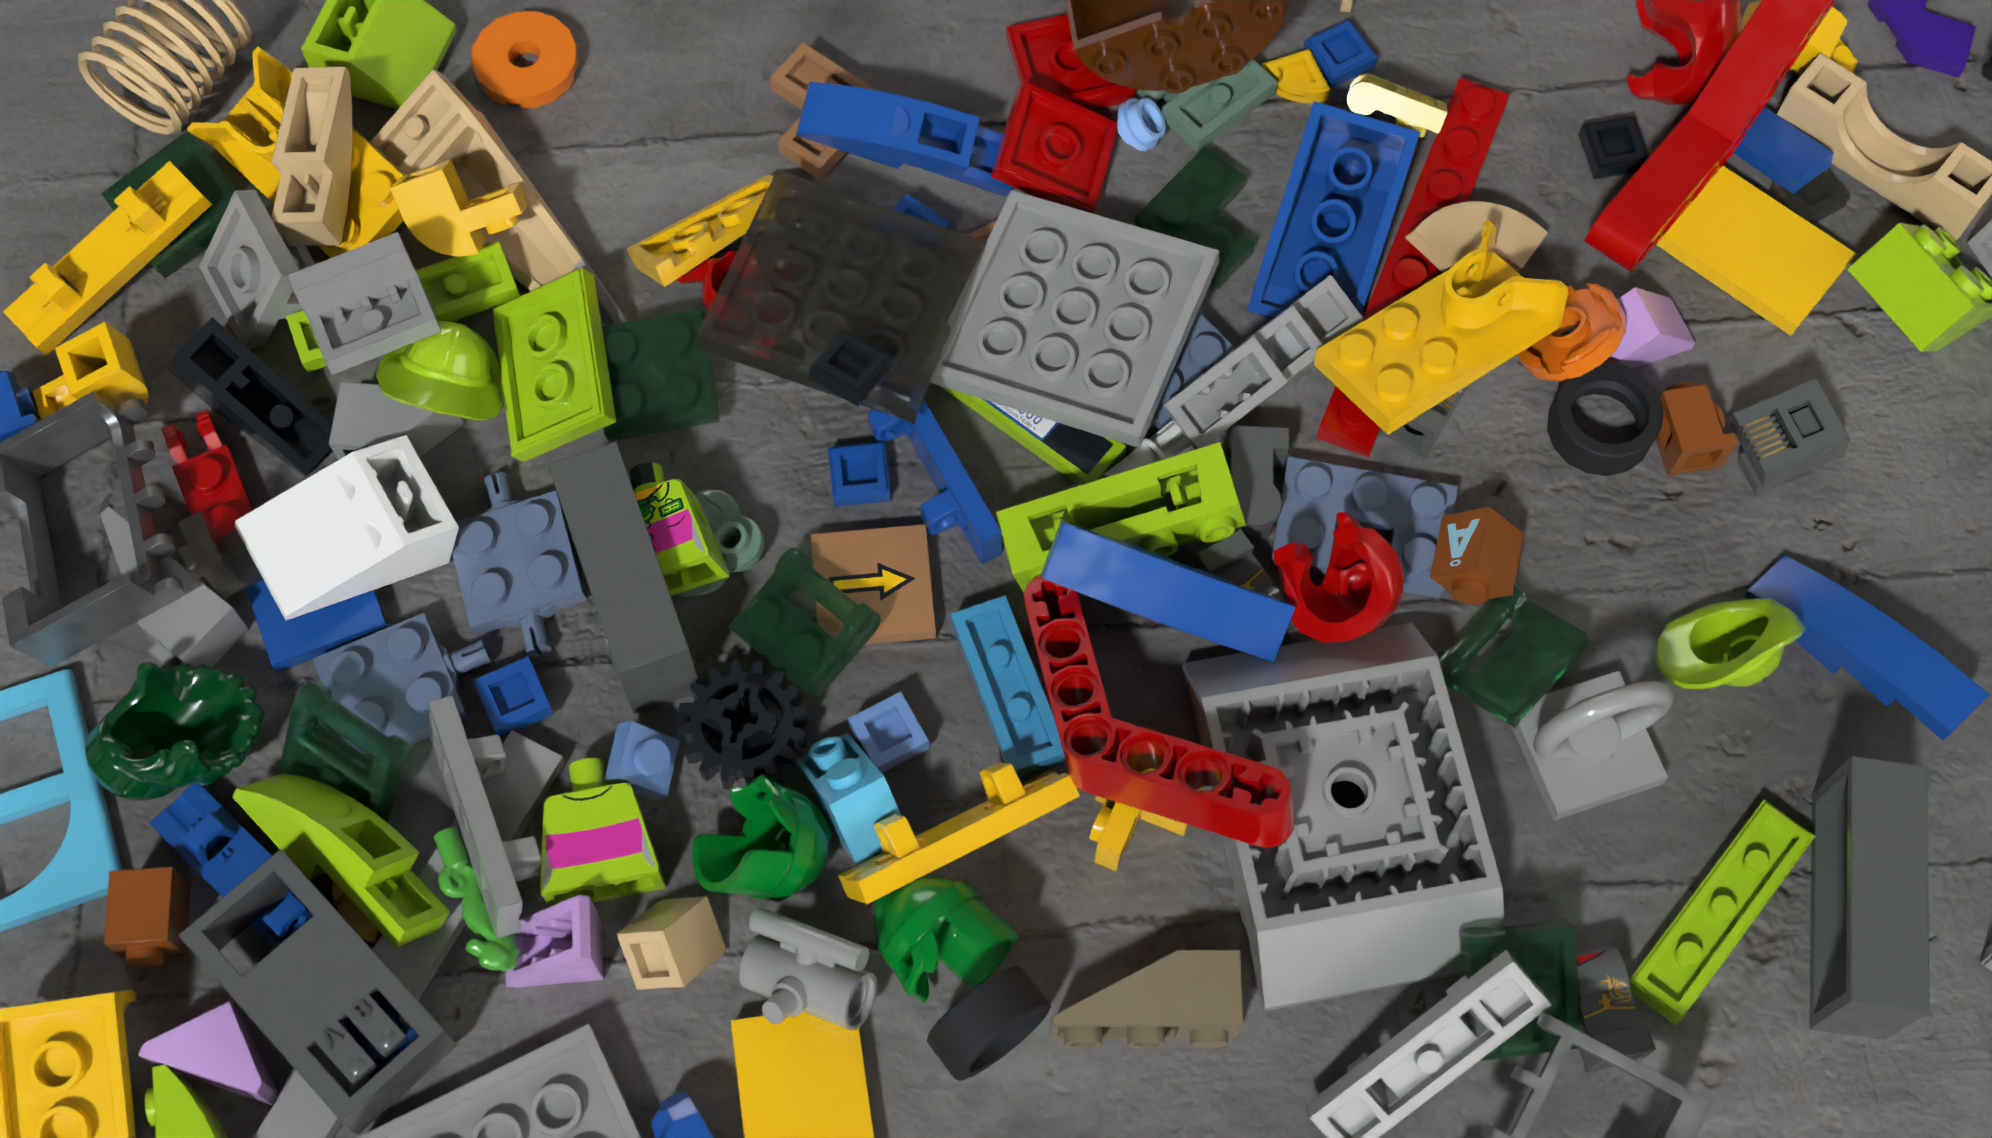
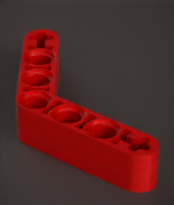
(1708, 132)
(1248, 797)

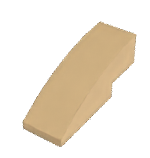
(314, 157)

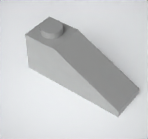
(189, 630)

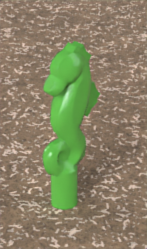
(459, 880)

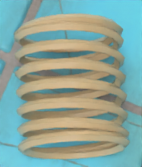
(139, 71)

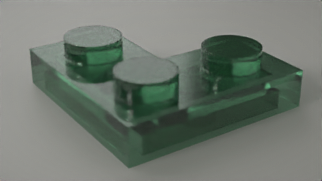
(1191, 207)

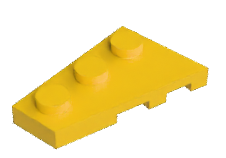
(698, 236)

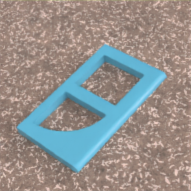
(89, 847)

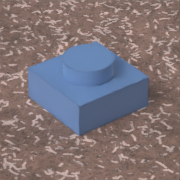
(889, 732)
(642, 759)

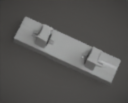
(494, 862)
(1429, 1052)

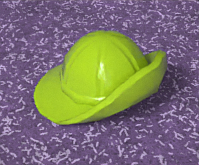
(445, 374)
(1726, 643)

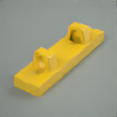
(106, 257)
(912, 856)

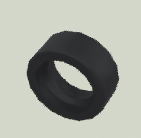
(1589, 454)
(988, 1023)

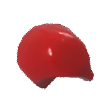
(1701, 39)
(1357, 589)

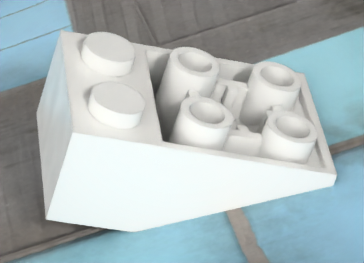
(350, 529)

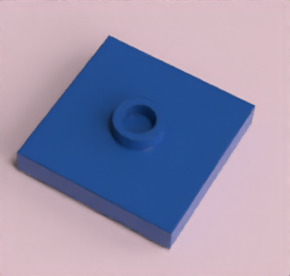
(315, 632)

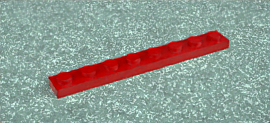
(1444, 180)

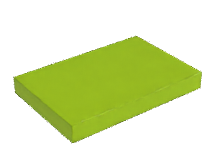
(553, 365)

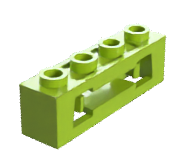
(1203, 501)

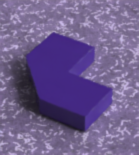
(1925, 36)

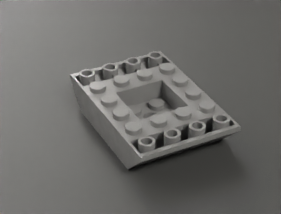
(1366, 889)

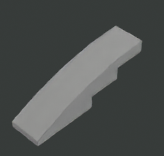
(1262, 363)

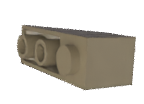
(1174, 998)

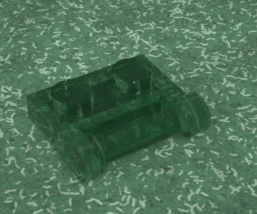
(791, 638)
(1522, 665)
(326, 758)
(1548, 957)

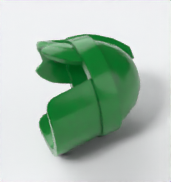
(778, 848)
(940, 922)

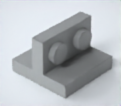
(250, 269)
(365, 303)

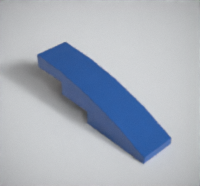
(1167, 591)
(1871, 647)

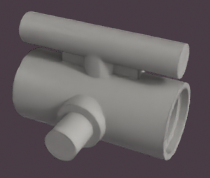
(806, 972)

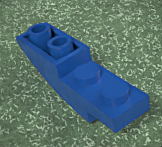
(902, 131)

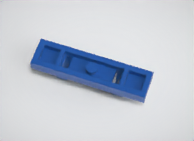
(958, 497)
(196, 827)

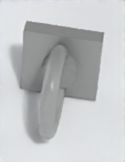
(1593, 742)

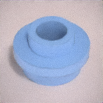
(1140, 123)

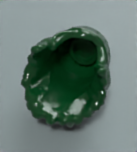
(174, 731)

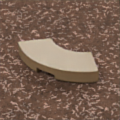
(1458, 230)

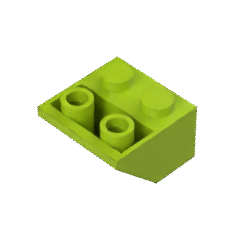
(381, 44)
(1925, 285)

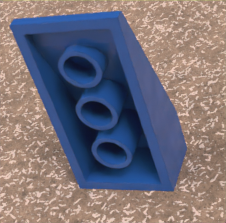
(1334, 208)

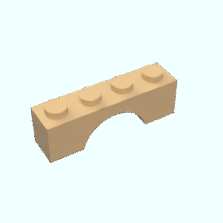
(1932, 184)

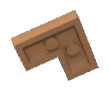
(791, 83)

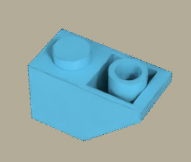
(848, 793)

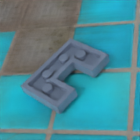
(1391, 504)

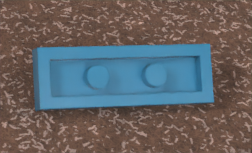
(1008, 686)

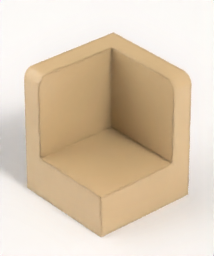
(671, 943)

